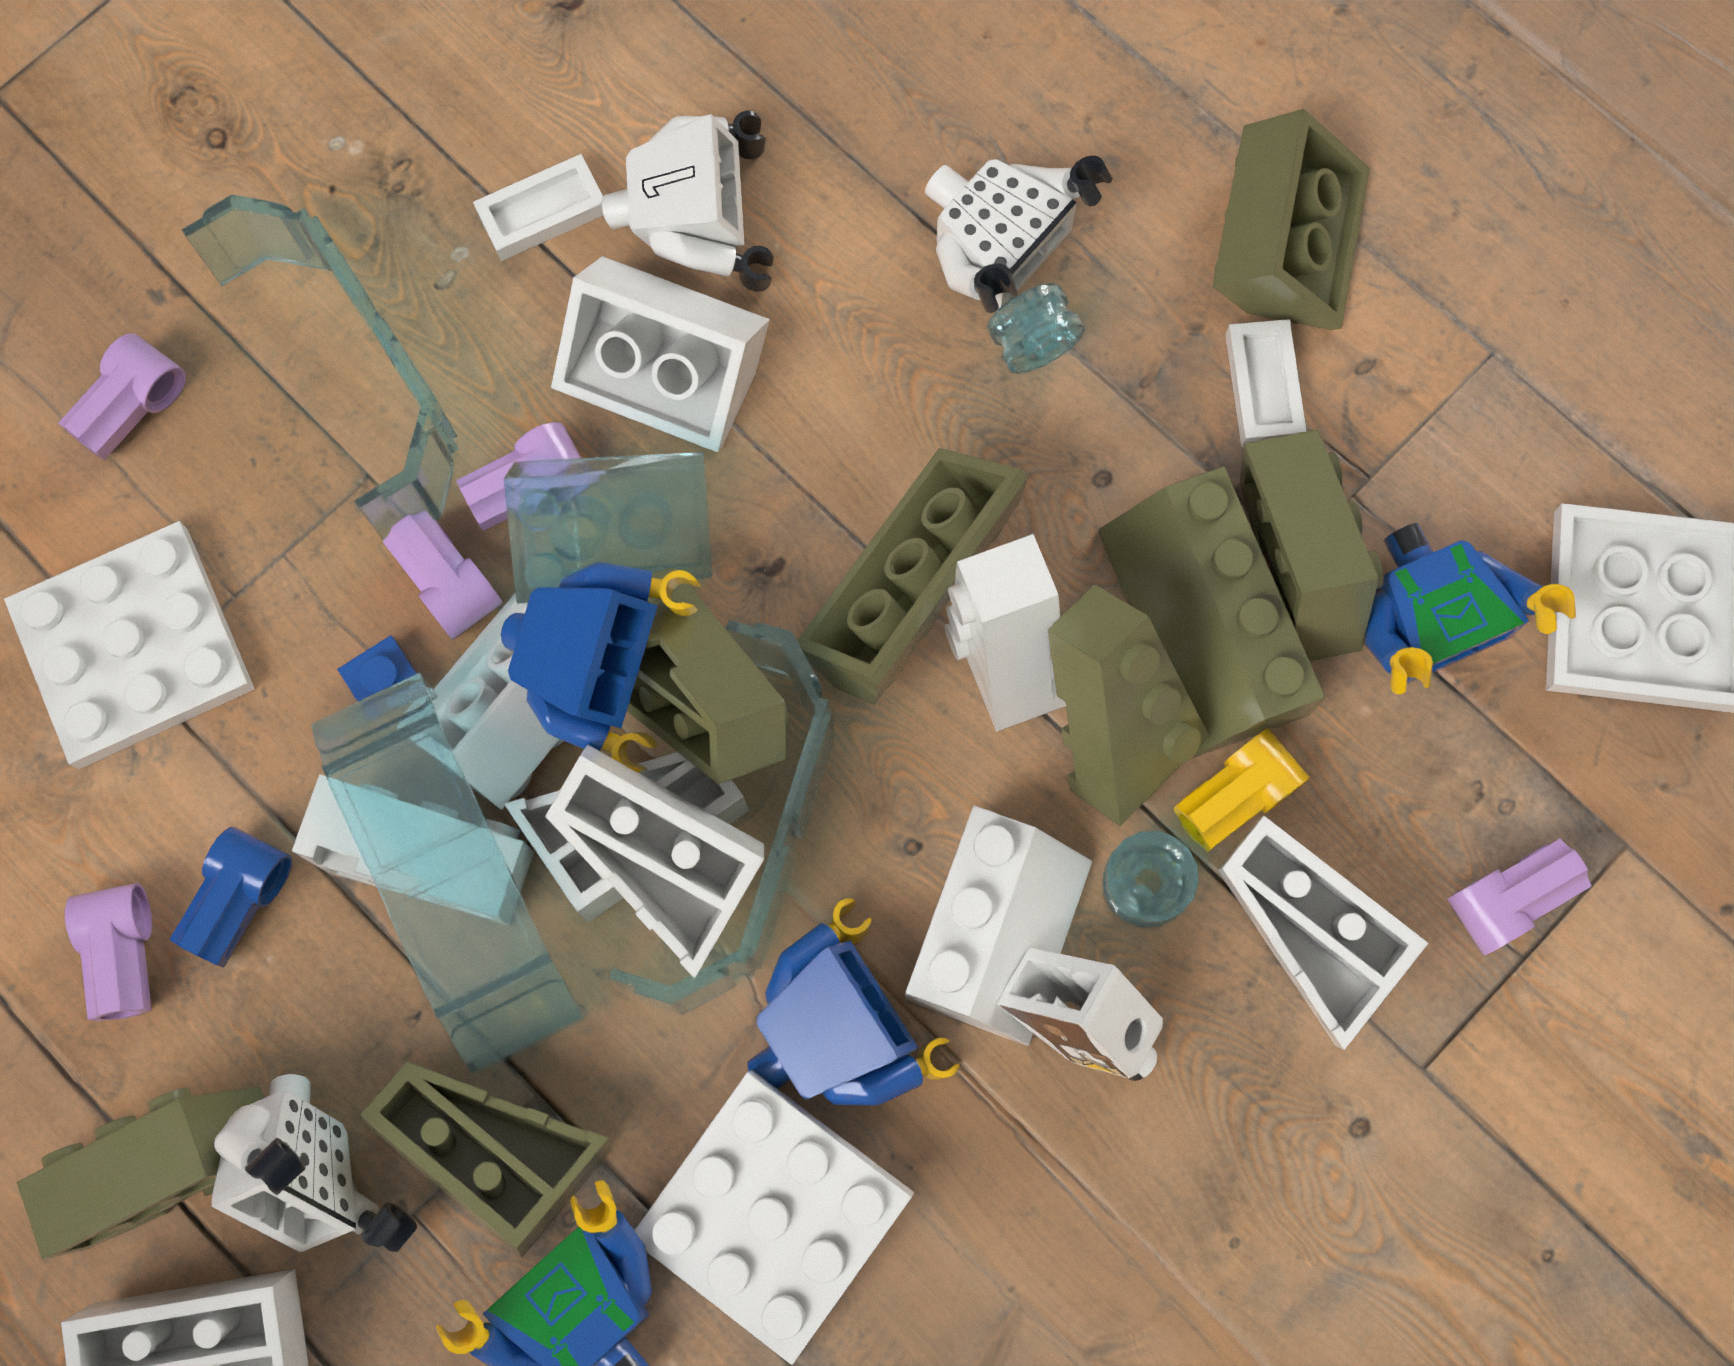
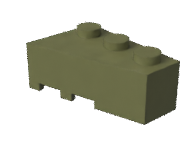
(1311, 540)
(707, 693)
(129, 1171)

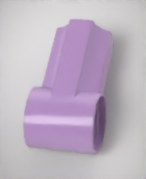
(131, 383)
(485, 486)
(448, 584)
(1509, 901)
(110, 936)

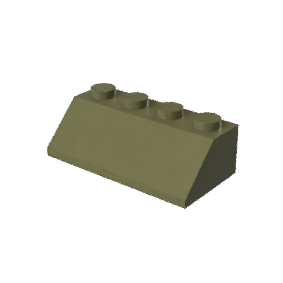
(906, 571)
(1215, 606)

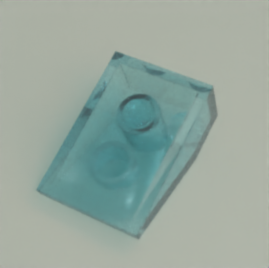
(606, 510)

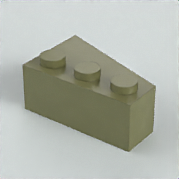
(1122, 702)
(487, 1154)

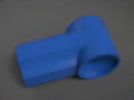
(238, 880)

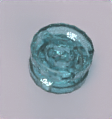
(1035, 328)
(1137, 903)

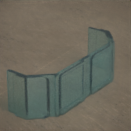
(248, 231)
(779, 652)
(443, 875)

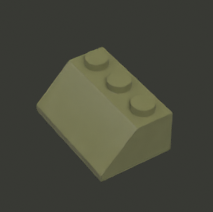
(1292, 222)

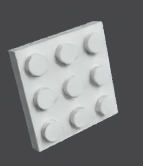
(1647, 608)
(128, 645)
(772, 1216)

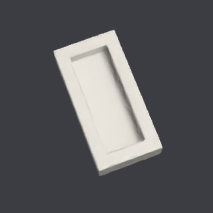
(540, 207)
(1265, 380)

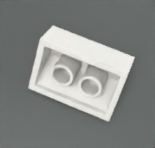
(657, 352)
(489, 717)
(1002, 895)

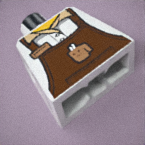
(1112, 1022)

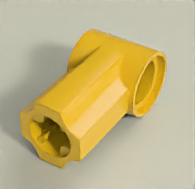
(1251, 782)

